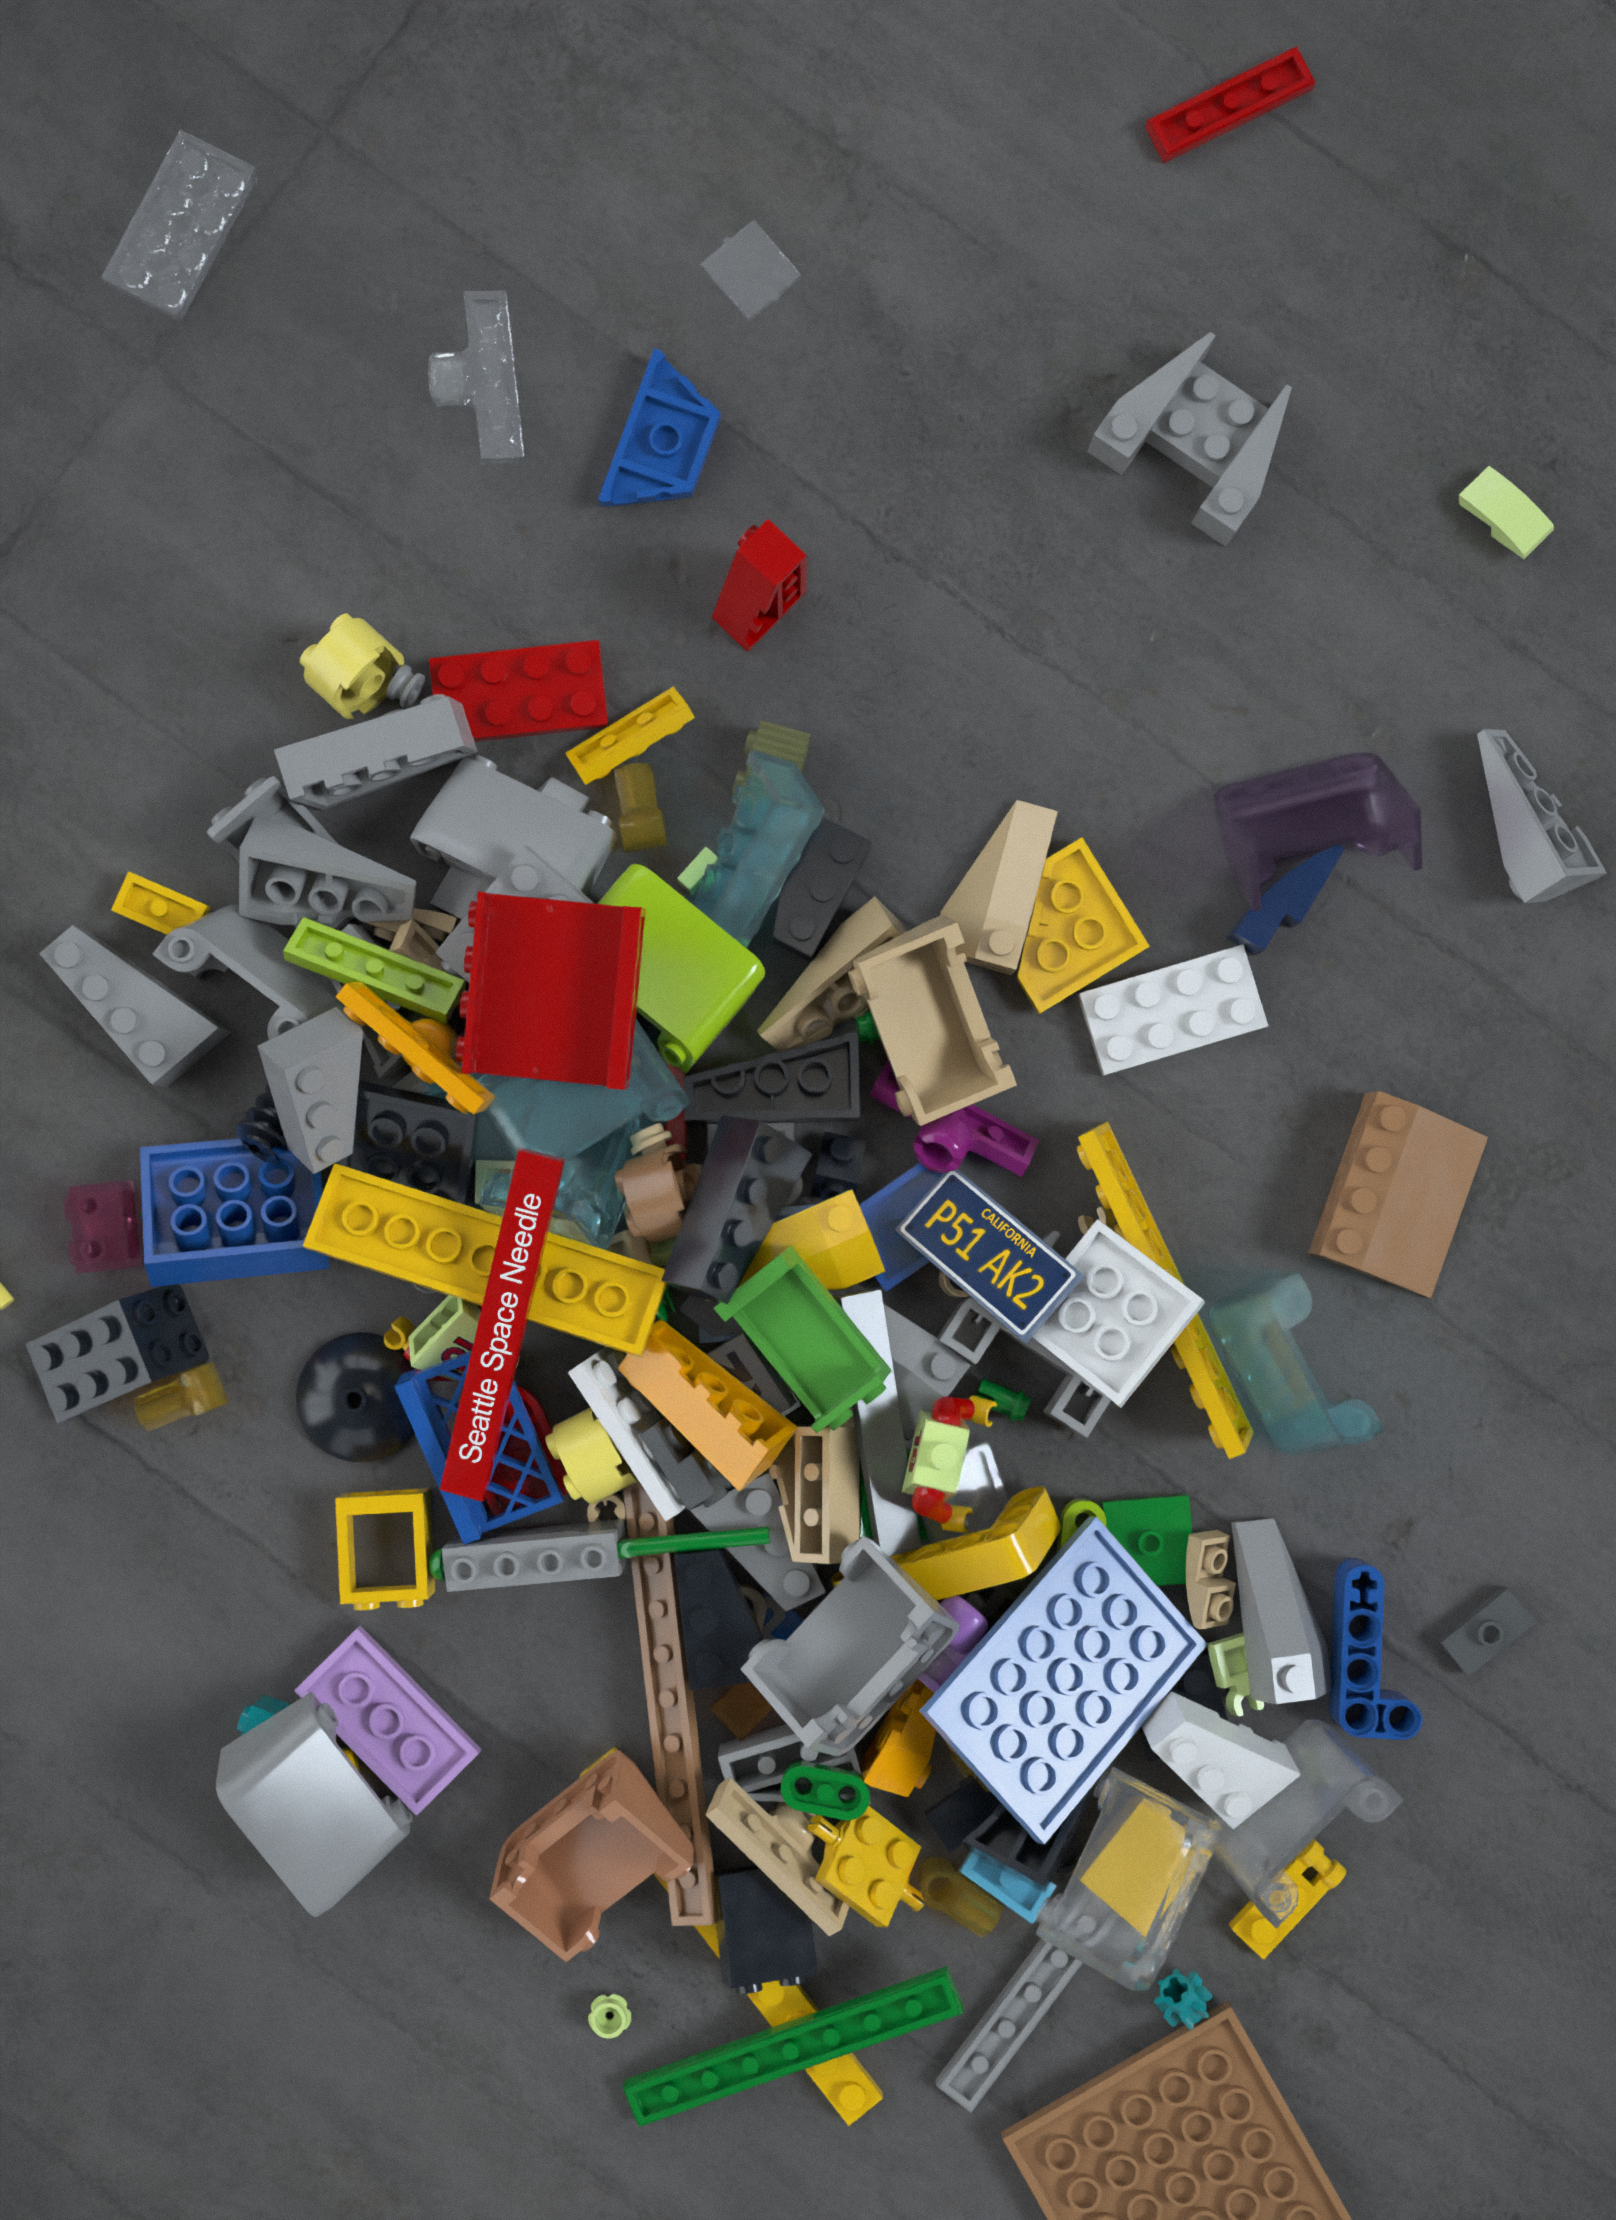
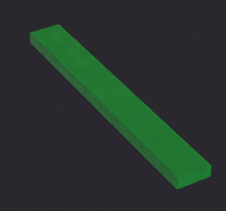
(793, 2046)

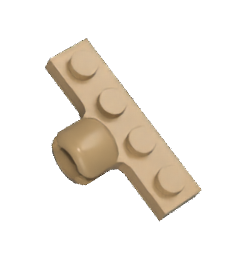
(780, 1848)

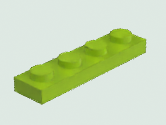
(381, 970)

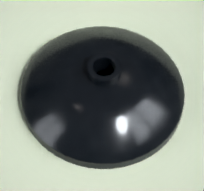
(359, 1365)

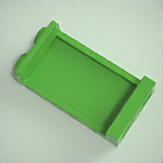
(808, 1339)

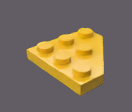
(1074, 929)

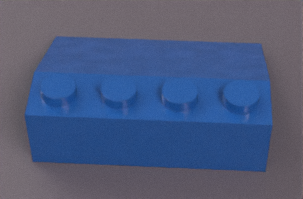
(225, 1213)

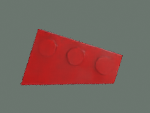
(761, 584)

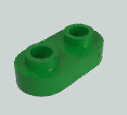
(823, 1794)

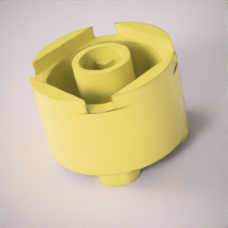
(351, 666)
(589, 1457)

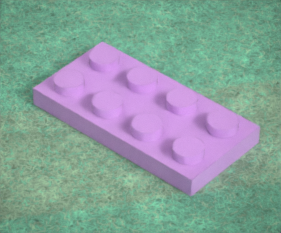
(390, 1720)

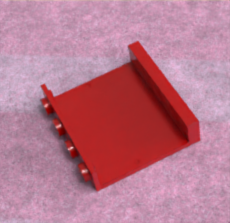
(551, 990)

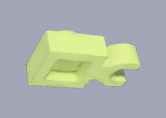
(1231, 1671)

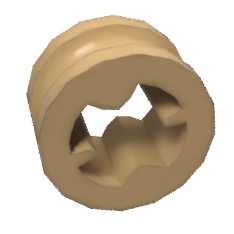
(593, 1511)

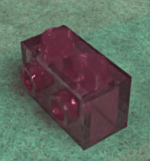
(102, 1226)

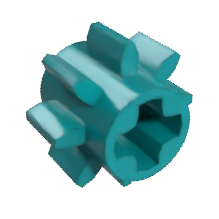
(1183, 1999)

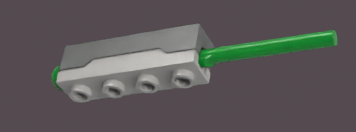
(565, 1553)

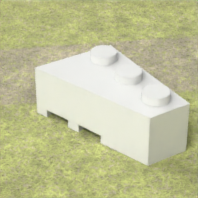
(1218, 1759)

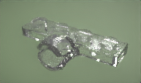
(483, 377)

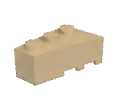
(819, 1492)

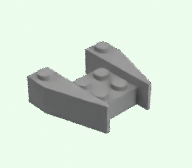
(1203, 428)
(972, 1329)

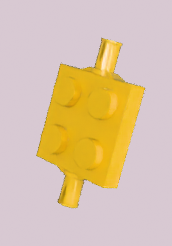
(868, 1865)

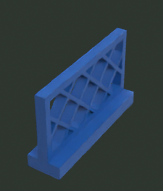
(435, 1438)

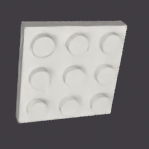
(1118, 1314)

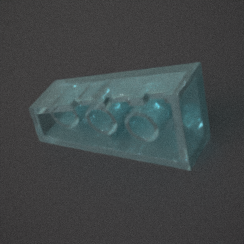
(759, 847)

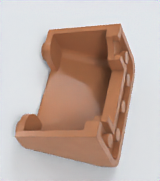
(587, 1855)

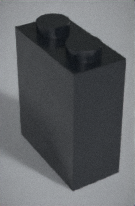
(761, 1932)

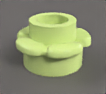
(607, 2027)

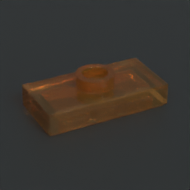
(741, 1708)

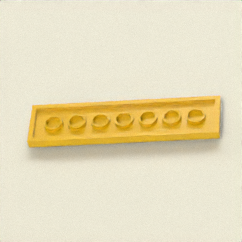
(452, 1252)
(1193, 1346)

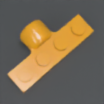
(424, 1045)

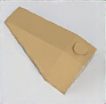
(1001, 889)

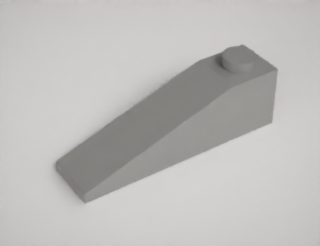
(1281, 1634)

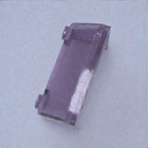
(1312, 810)

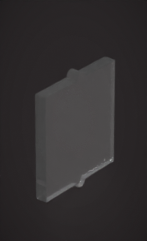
(751, 270)

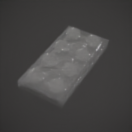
(180, 225)

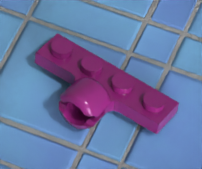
(946, 1140)

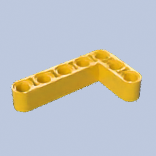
(989, 1556)

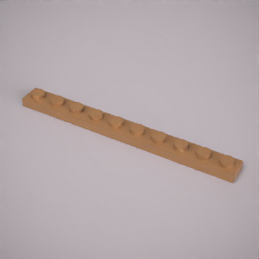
(671, 1709)

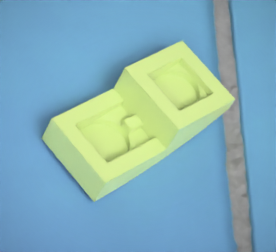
(1508, 511)

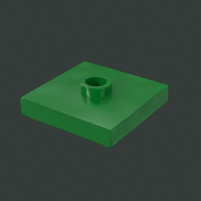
(1153, 1533)

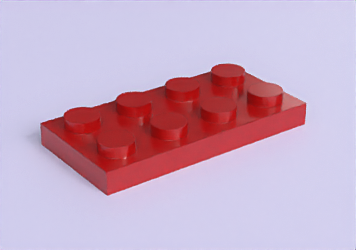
(526, 689)

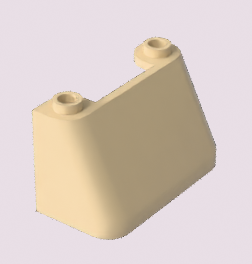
(930, 1021)

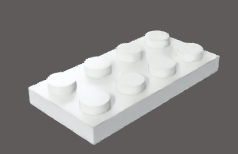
(1172, 1010)
(625, 1416)

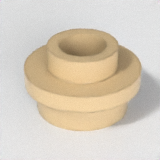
(649, 1140)

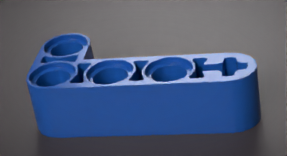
(1366, 1646)

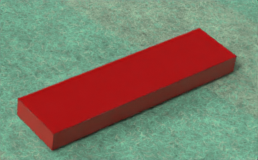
(1230, 104)

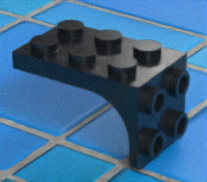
(117, 1350)

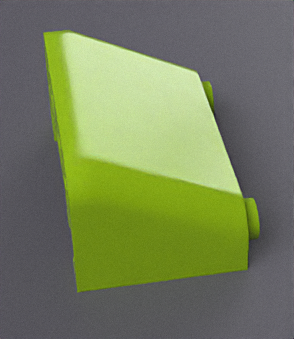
(690, 967)

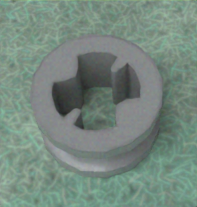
(405, 686)

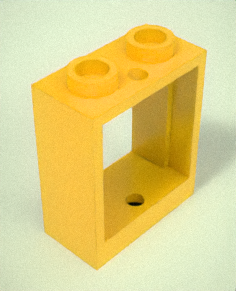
(379, 1502)

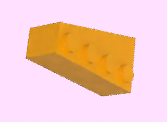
(708, 1405)

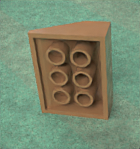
(1398, 1193)

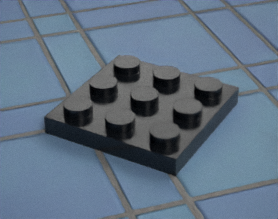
(413, 1141)

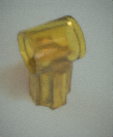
(641, 819)
(188, 1395)
(960, 1898)

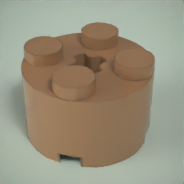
(657, 1192)

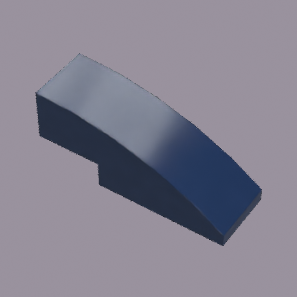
(1285, 901)

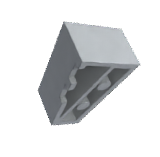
(316, 1086)

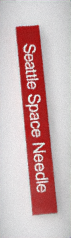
(502, 1323)

